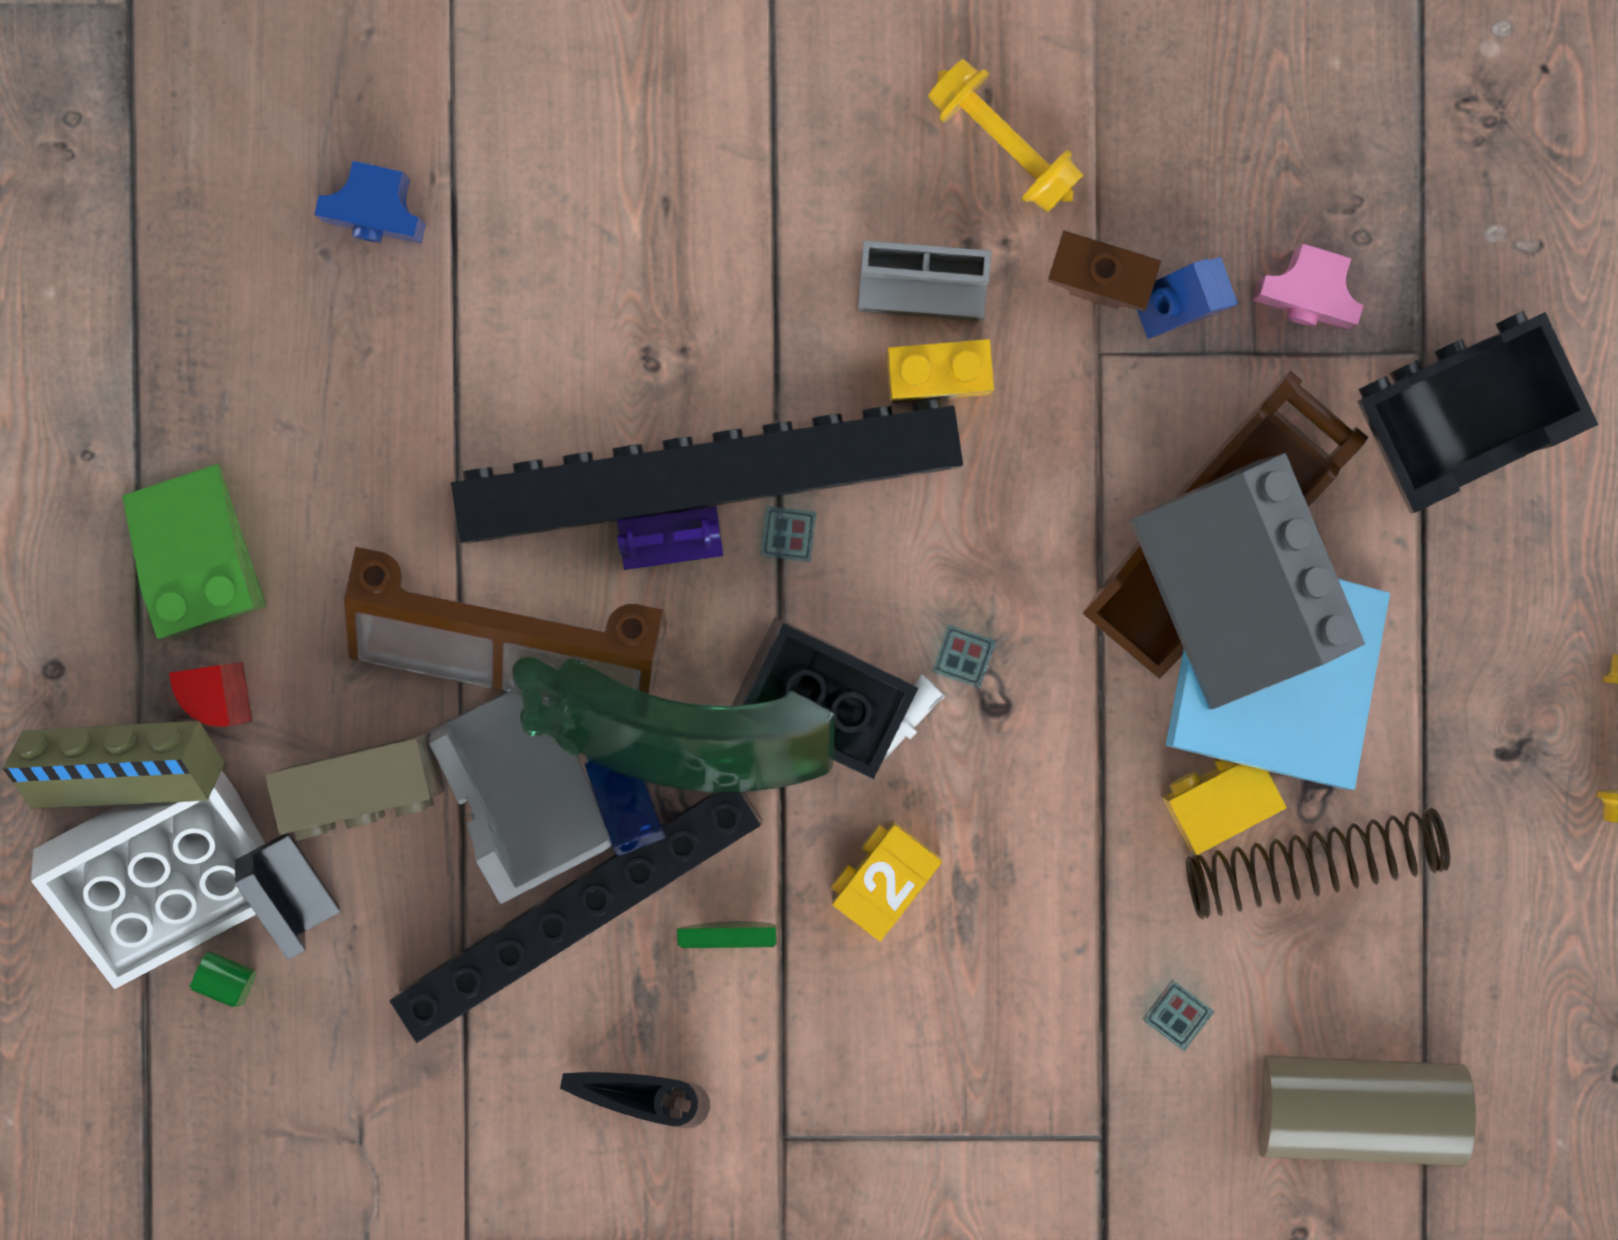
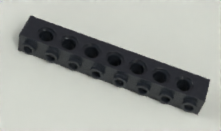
(573, 913)

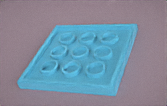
(1297, 727)

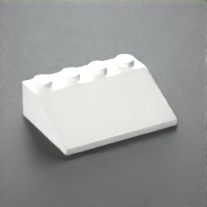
(149, 879)

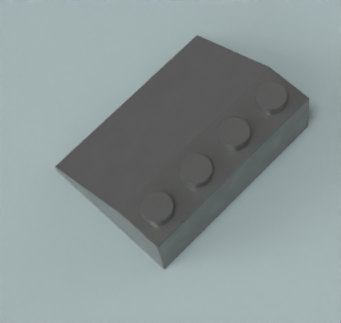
(1247, 581)

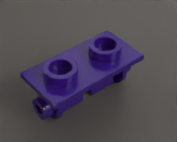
(669, 538)

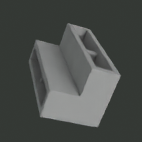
(924, 280)

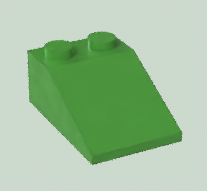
(191, 554)

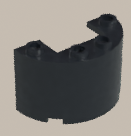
(1475, 409)

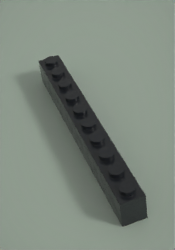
(707, 473)

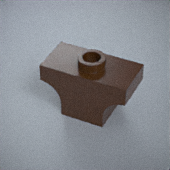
(1103, 272)

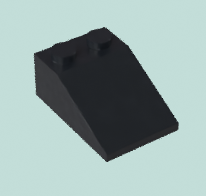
(863, 697)

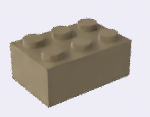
(355, 787)

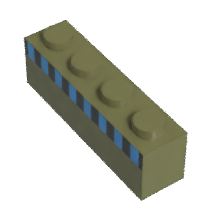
(114, 765)

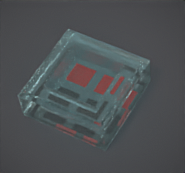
(788, 533)
(963, 656)
(1178, 1015)

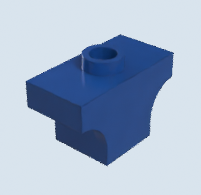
(372, 205)
(1187, 297)

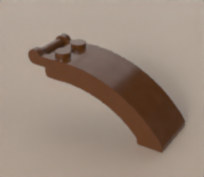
(1130, 602)

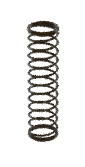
(1198, 885)

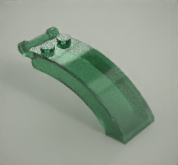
(676, 740)

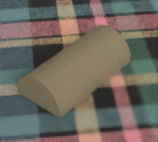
(1367, 1111)

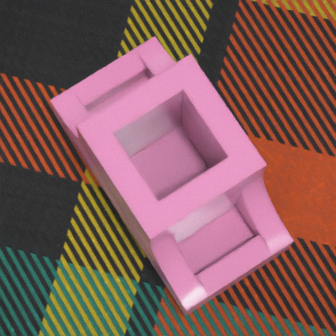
(1312, 289)

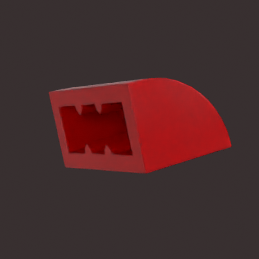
(213, 694)

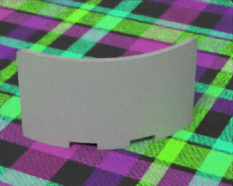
(525, 794)

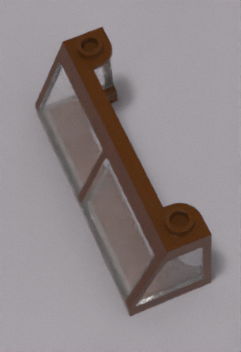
(483, 643)

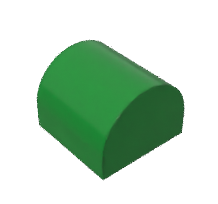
(223, 980)

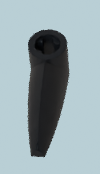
(640, 1096)

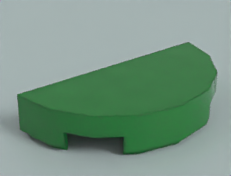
(727, 935)

